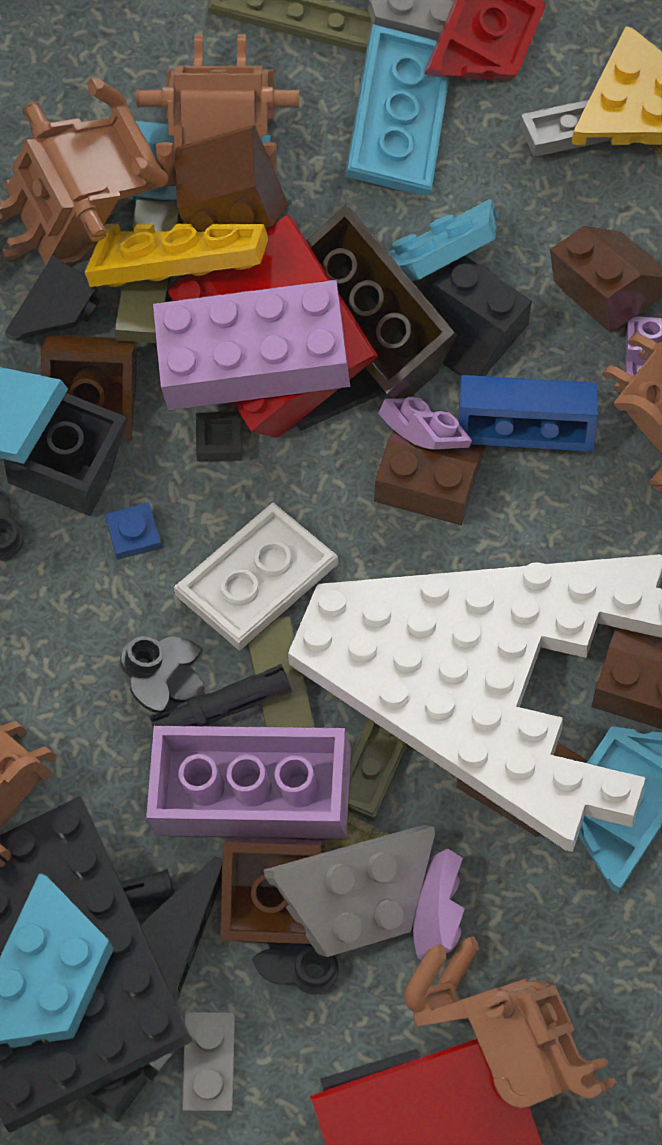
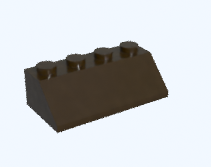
(385, 303)

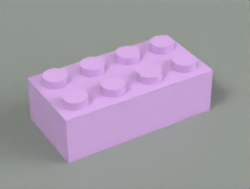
(251, 345)
(249, 782)

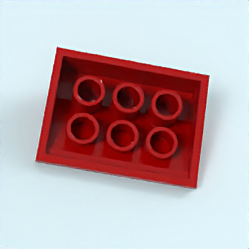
(285, 263)
(425, 1102)

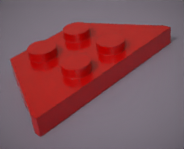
(485, 39)

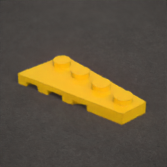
(181, 251)

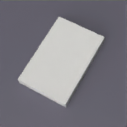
(256, 576)

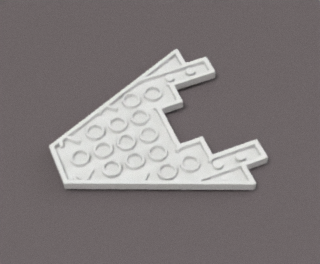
(450, 663)

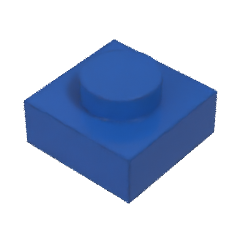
(132, 531)

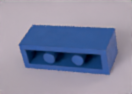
(528, 412)

